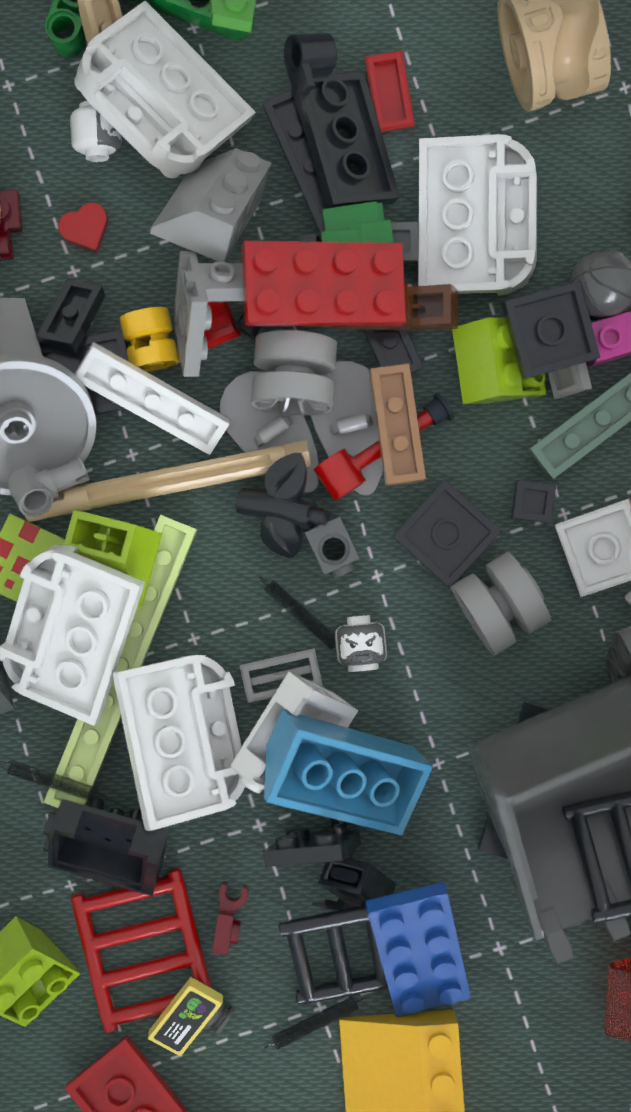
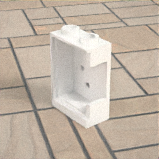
(297, 697)

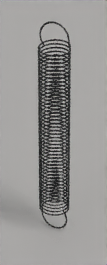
(300, 616)
(55, 781)
(313, 1026)

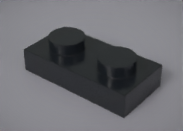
(71, 316)

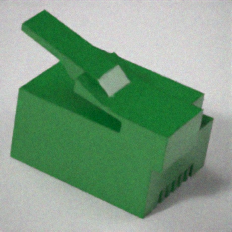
(356, 224)

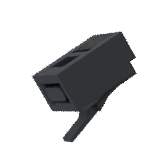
(353, 884)

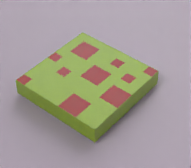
(18, 546)

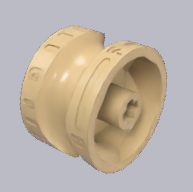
(554, 49)

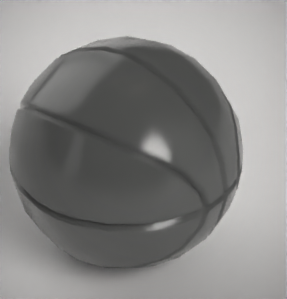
(604, 282)

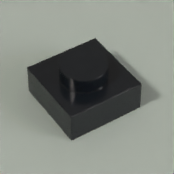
(533, 501)

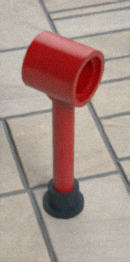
(343, 472)

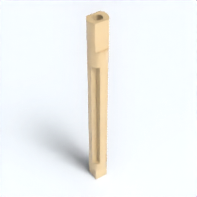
(170, 480)

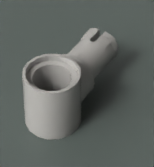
(36, 489)

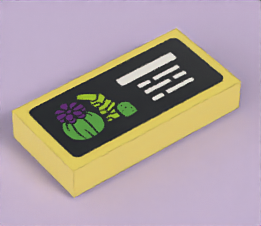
(185, 1016)

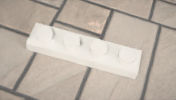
(151, 398)

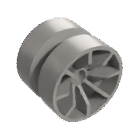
(294, 372)
(511, 597)

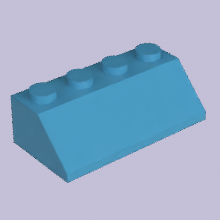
(343, 773)

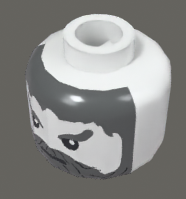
(93, 134)
(361, 644)

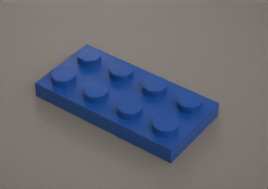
(419, 948)

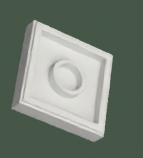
(598, 547)

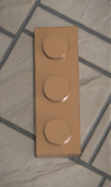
(397, 424)

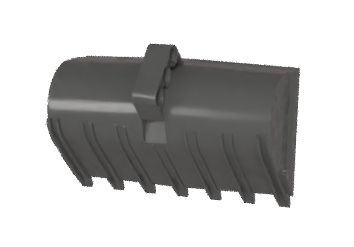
(551, 763)

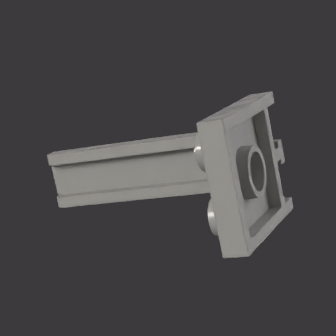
(194, 289)

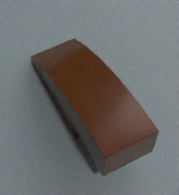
(426, 309)

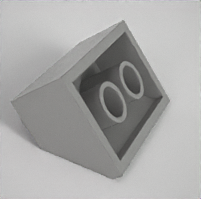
(214, 204)

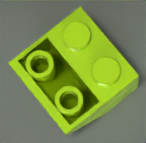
(489, 364)
(115, 544)
(30, 971)

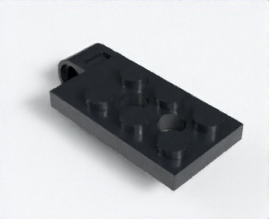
(343, 100)

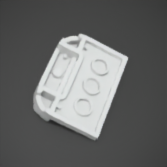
(159, 92)
(477, 213)
(69, 631)
(180, 738)

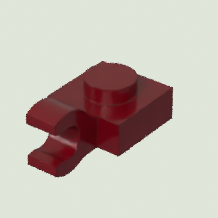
(10, 221)
(227, 928)

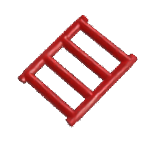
(93, 942)

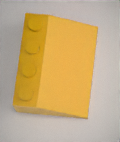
(402, 1062)

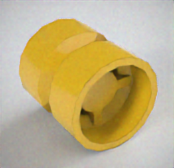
(153, 327)

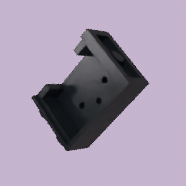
(105, 845)

